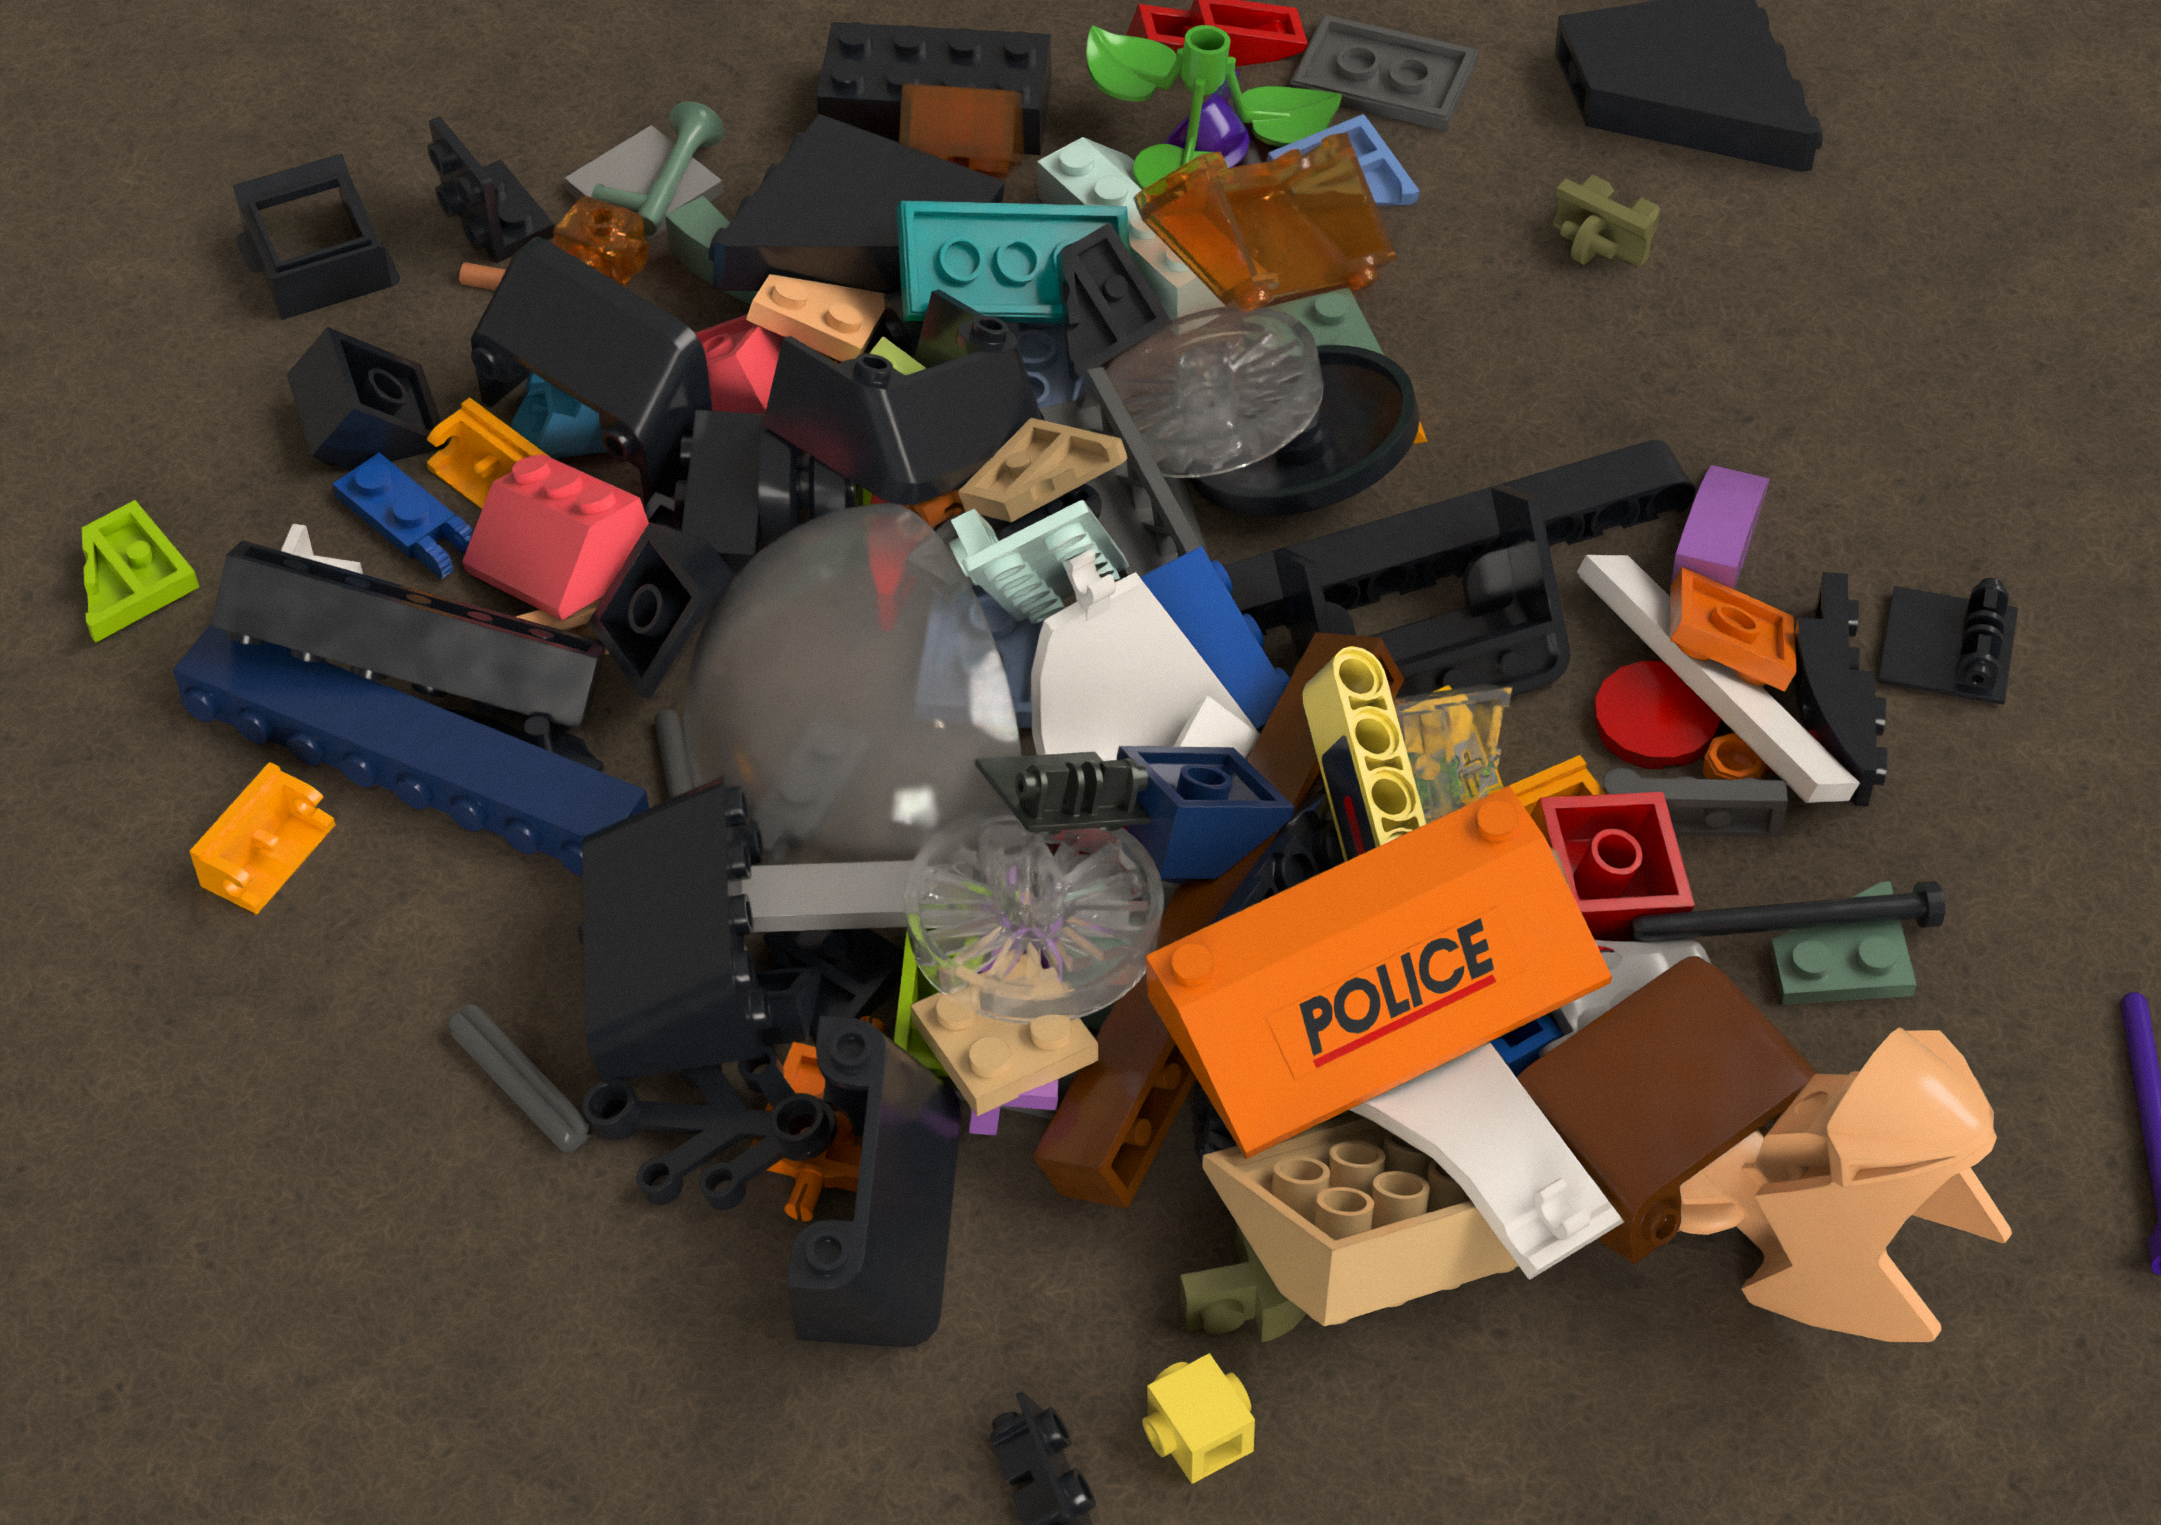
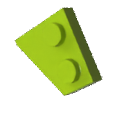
(130, 570)

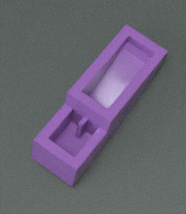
(1721, 525)

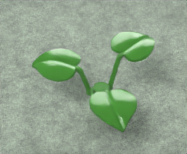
(1136, 66)

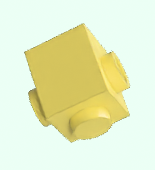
(1199, 1417)

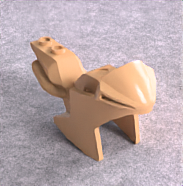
(1845, 1176)

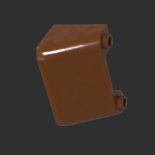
(1665, 1093)

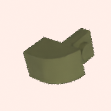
(1234, 1293)

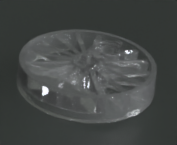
(1220, 388)
(1028, 900)

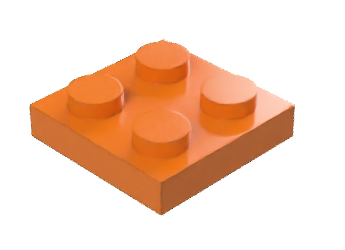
(1732, 629)

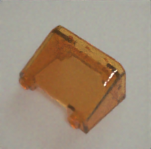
(1271, 223)

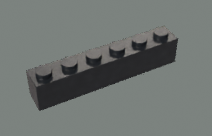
(407, 635)

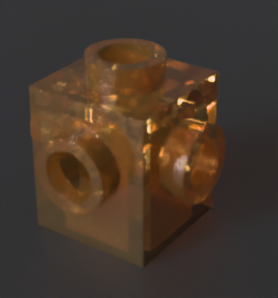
(604, 238)

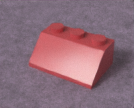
(553, 535)

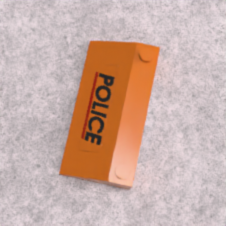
(1375, 971)

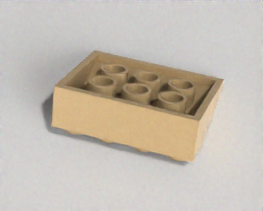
(1355, 1219)

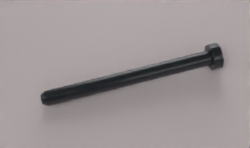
(1924, 905)

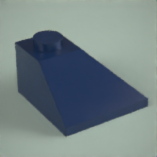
(1203, 809)

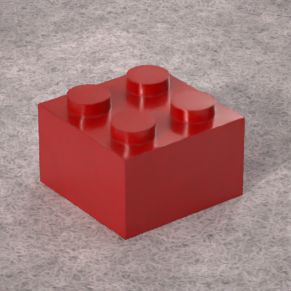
(1616, 857)

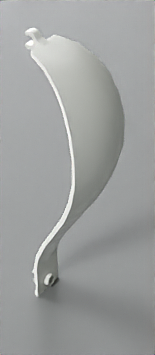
(1128, 676)

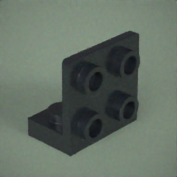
(488, 199)

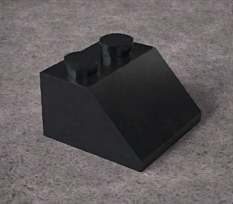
(361, 402)
(659, 604)

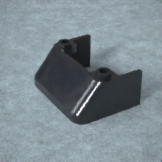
(601, 348)
(912, 431)
(1503, 637)

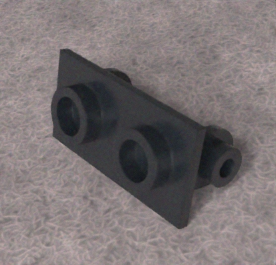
(1034, 1447)

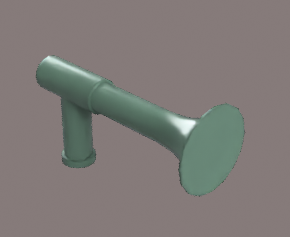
(695, 128)

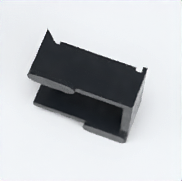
(322, 275)

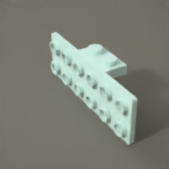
(1029, 567)

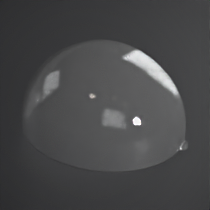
(850, 690)

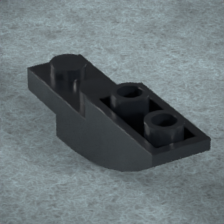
(1834, 693)

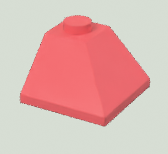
(740, 364)

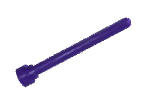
(2148, 1095)

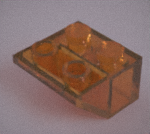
(964, 125)

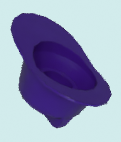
(1218, 128)

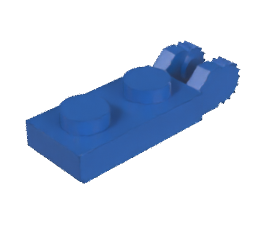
(403, 512)

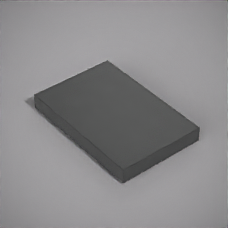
(1387, 71)

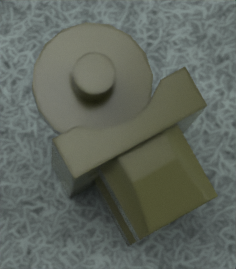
(1602, 225)

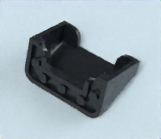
(887, 1268)

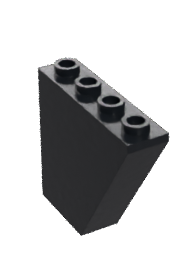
(1689, 79)
(833, 210)

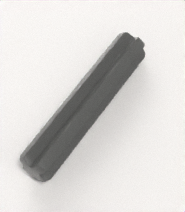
(520, 1078)

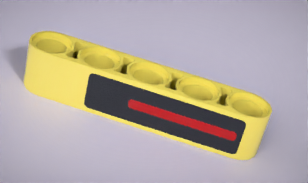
(1361, 752)

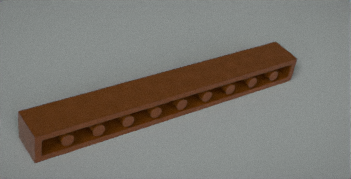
(1131, 1095)

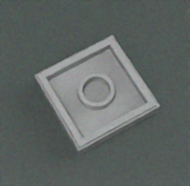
(636, 165)

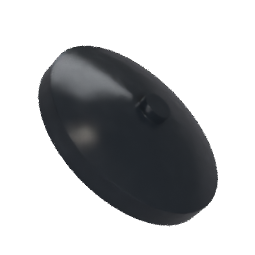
(1350, 443)

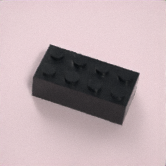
(872, 62)

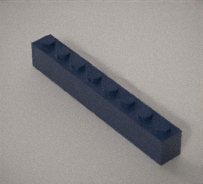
(404, 746)

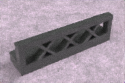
(1141, 531)

